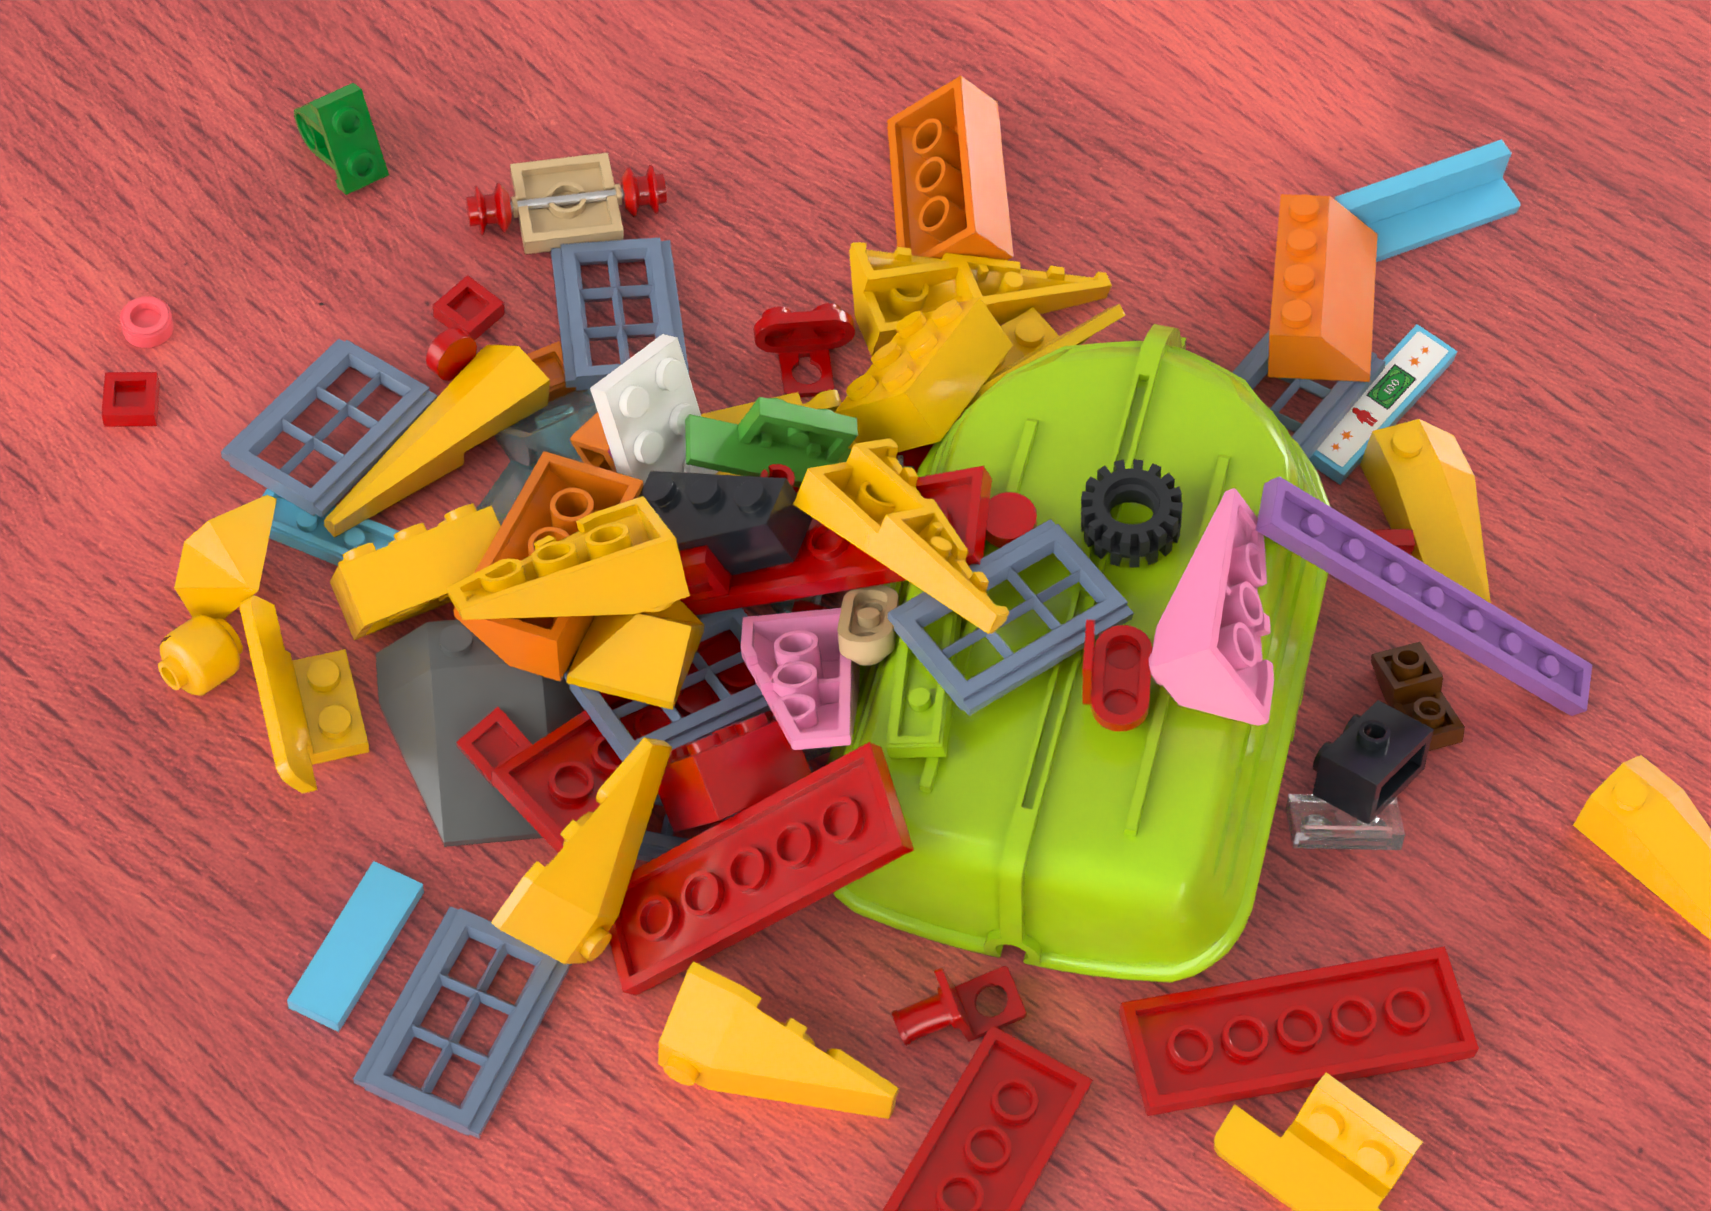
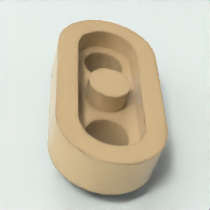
(863, 624)

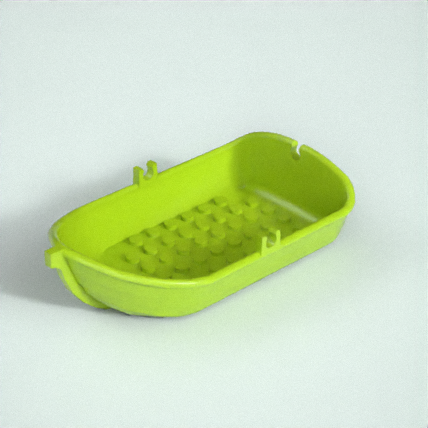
(1040, 821)

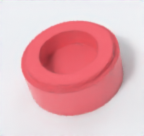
(146, 322)

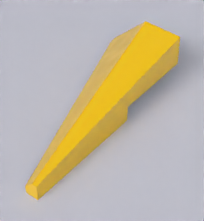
(899, 283)
(482, 400)
(883, 514)

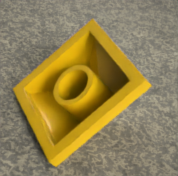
(225, 559)
(639, 654)

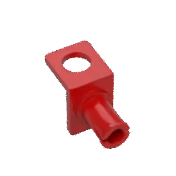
(958, 1007)

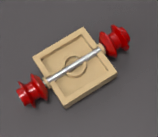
(566, 201)

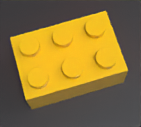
(926, 374)
(412, 571)

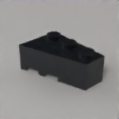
(740, 518)

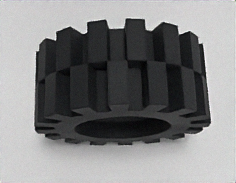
(1131, 486)

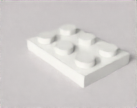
(646, 411)

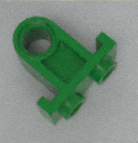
(343, 137)

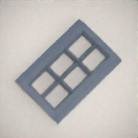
(572, 299)
(308, 387)
(1326, 415)
(1035, 657)
(696, 726)
(416, 999)

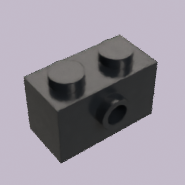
(1371, 761)

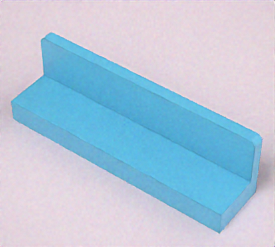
(1435, 200)

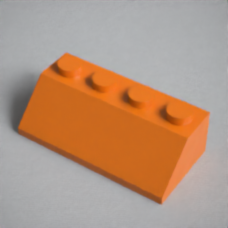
(950, 175)
(1322, 292)
(548, 504)

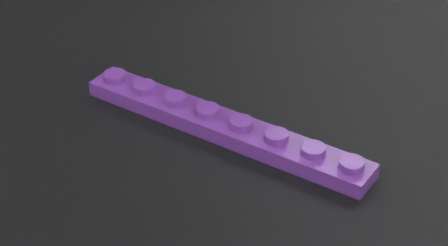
(1423, 596)

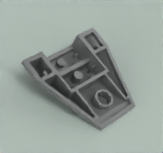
(433, 693)

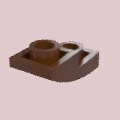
(1414, 688)

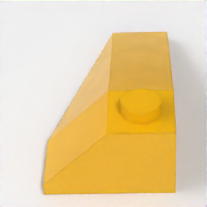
(1430, 490)
(613, 565)
(1655, 836)
(579, 894)
(735, 1048)

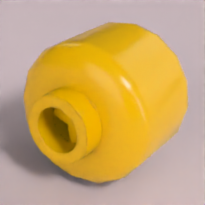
(200, 655)

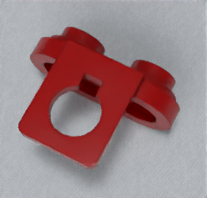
(804, 335)
(1117, 676)

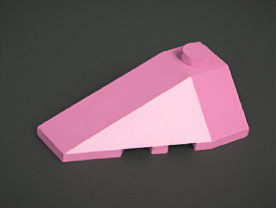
(1214, 623)
(803, 675)

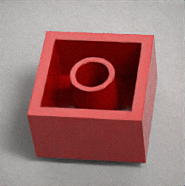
(728, 772)

